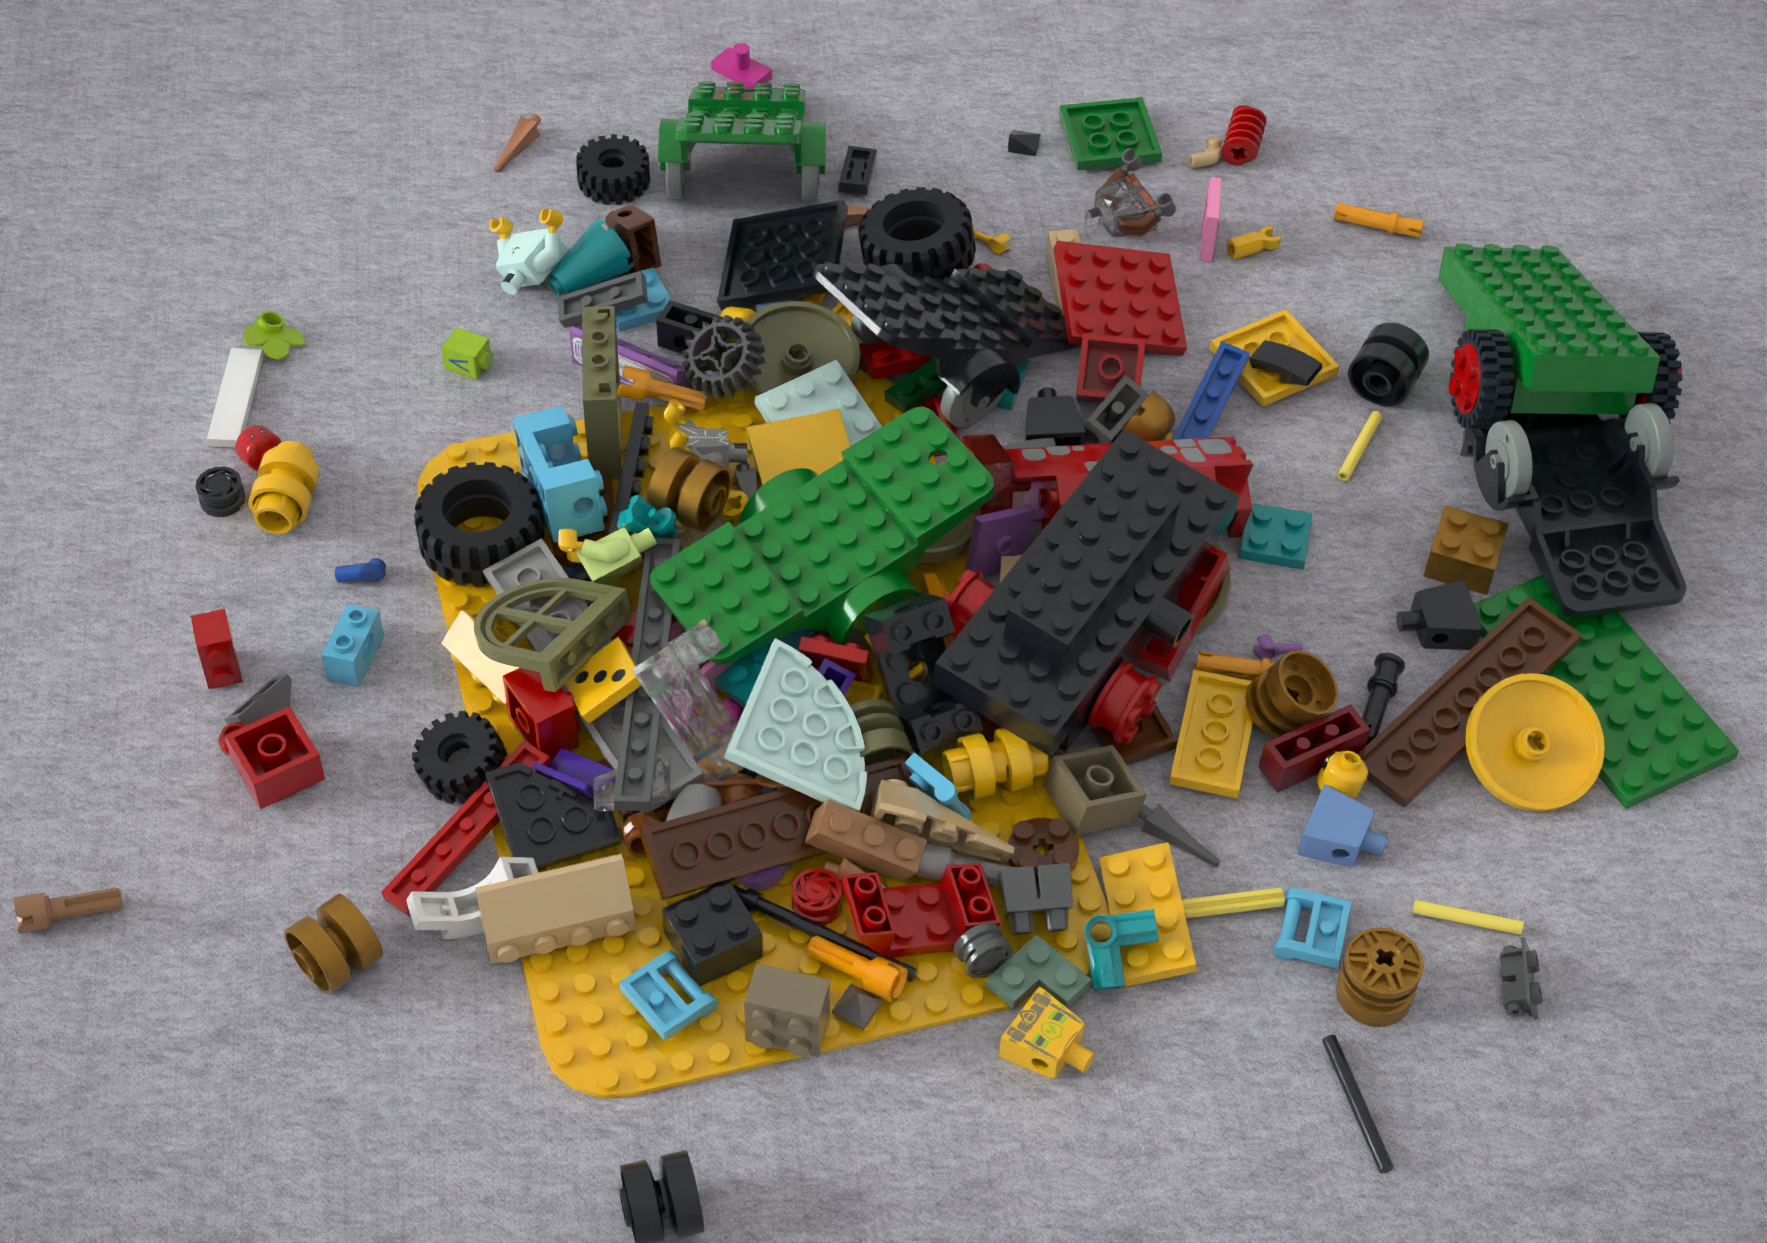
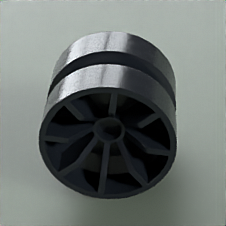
(1388, 364)
(650, 1201)

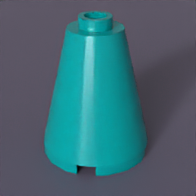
(591, 260)

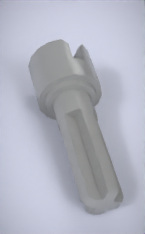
(938, 856)

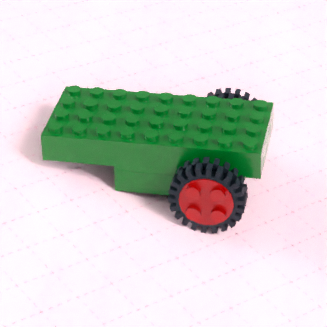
(1546, 341)

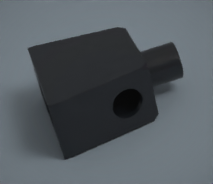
(1054, 418)
(1443, 618)

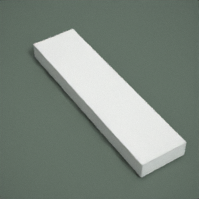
(235, 397)

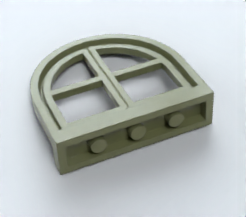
(578, 639)

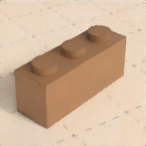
(866, 841)

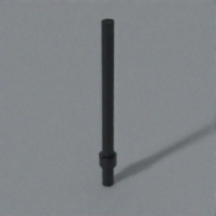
(755, 902)

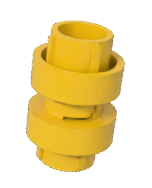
(284, 487)
(981, 764)

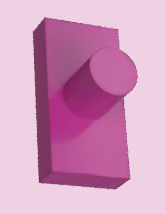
(739, 66)

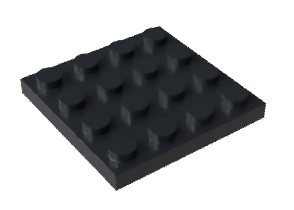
(777, 252)

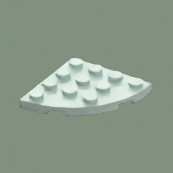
(801, 731)

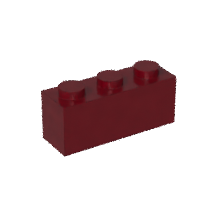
(1303, 751)

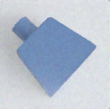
(1340, 830)

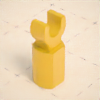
(1252, 243)

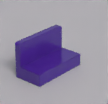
(573, 771)

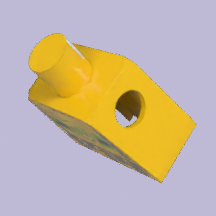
(1046, 1037)

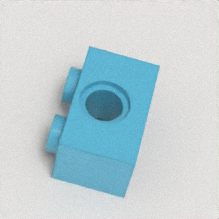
(352, 645)

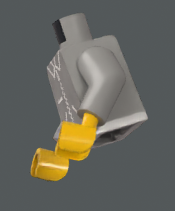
(704, 442)

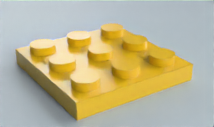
(1282, 329)

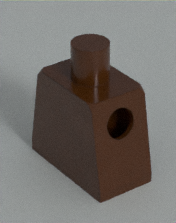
(637, 232)

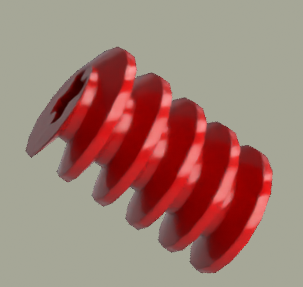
(1243, 135)

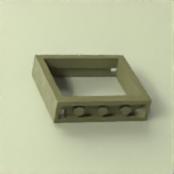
(600, 390)

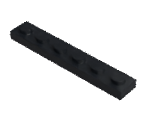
(634, 464)

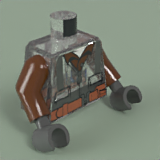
(1126, 205)

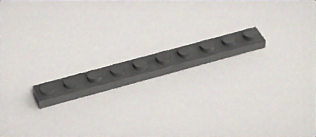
(641, 716)

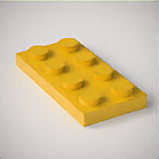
(1213, 735)
(1142, 882)

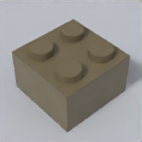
(1094, 790)
(787, 1010)

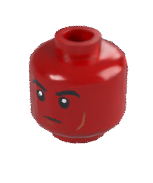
(254, 443)

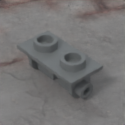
(1524, 992)

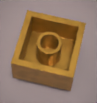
(1466, 549)

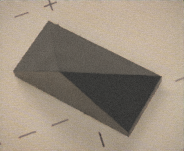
(266, 701)

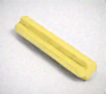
(1233, 902)

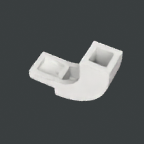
(458, 911)

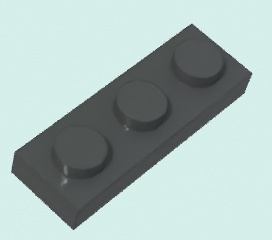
(619, 292)

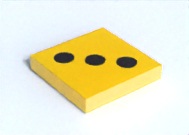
(603, 680)

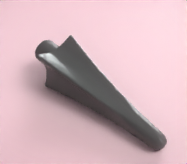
(746, 479)
(1163, 826)

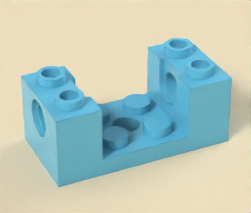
(562, 479)

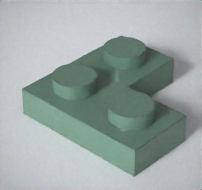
(1038, 966)

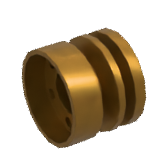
(1291, 693)
(1379, 977)

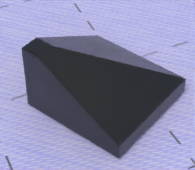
(1023, 142)

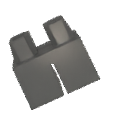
(1036, 891)

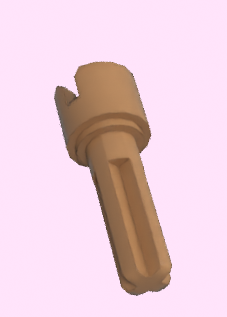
(38, 911)

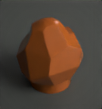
(631, 830)

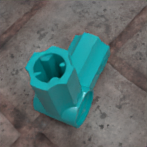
(1105, 957)

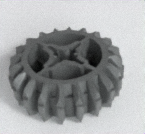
(733, 361)

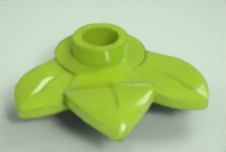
(272, 335)

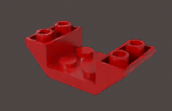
(919, 916)

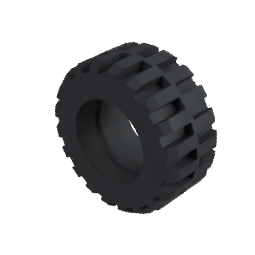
(920, 231)
(471, 494)

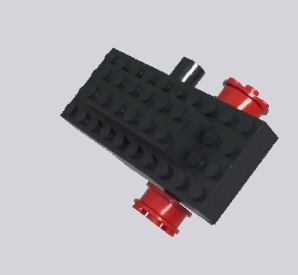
(1086, 601)

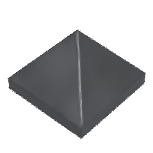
(857, 1006)

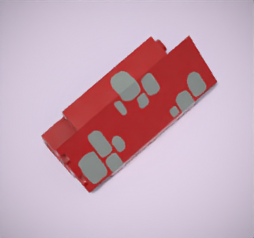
(1065, 467)

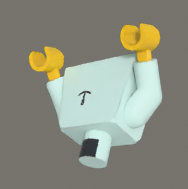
(529, 255)

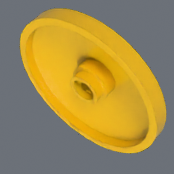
(1534, 742)

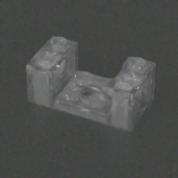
(676, 684)

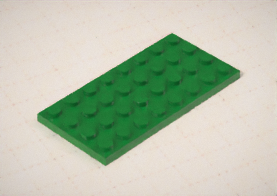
(1647, 718)

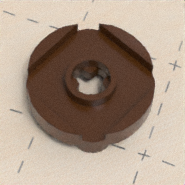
(1043, 832)

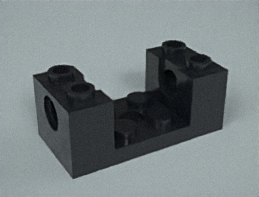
(910, 634)

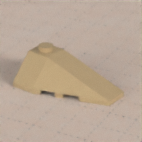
(927, 818)

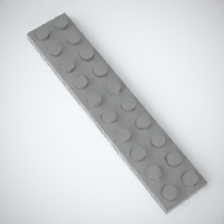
(538, 563)

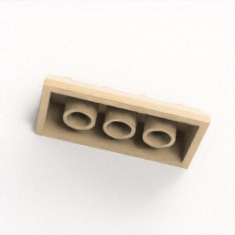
(555, 909)

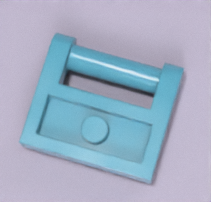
(935, 785)
(1324, 932)
(660, 1002)

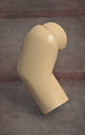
(1209, 156)

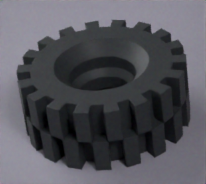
(613, 183)
(467, 775)

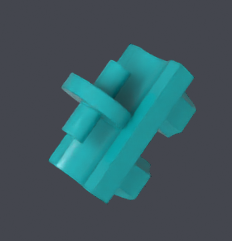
(643, 514)

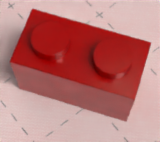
(216, 648)

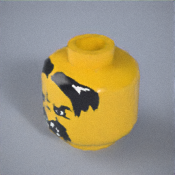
(1343, 772)

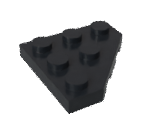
(547, 817)

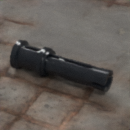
(1381, 688)

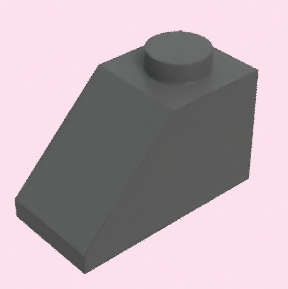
(1115, 412)

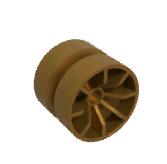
(690, 488)
(333, 944)

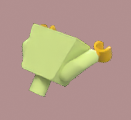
(608, 557)

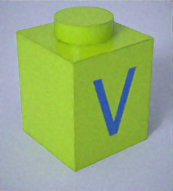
(466, 353)

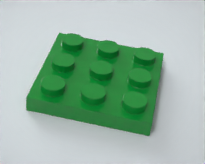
(1105, 129)

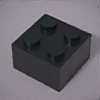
(712, 932)

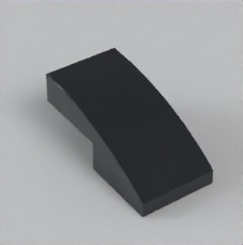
(1290, 363)

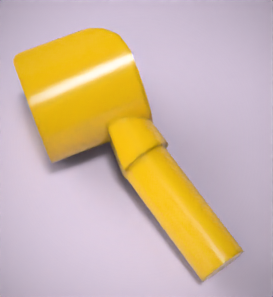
(996, 243)

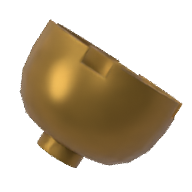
(1152, 420)

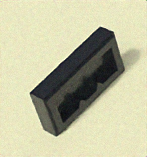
(857, 170)

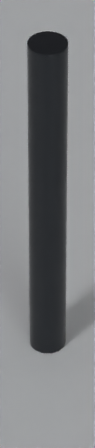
(1357, 1104)

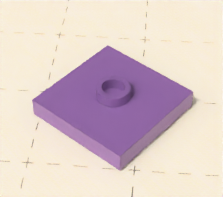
(999, 535)

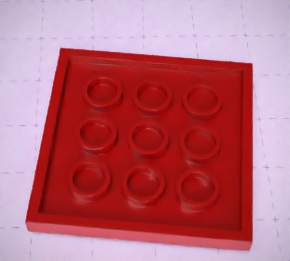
(1120, 295)

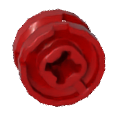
(817, 896)

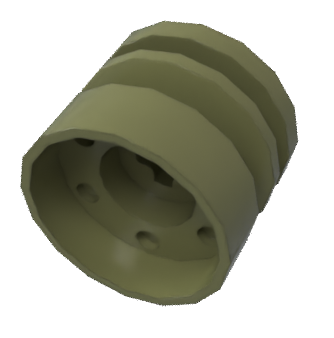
(881, 731)

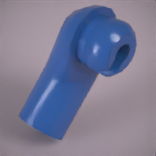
(370, 572)

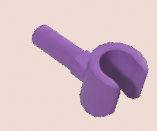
(1269, 649)

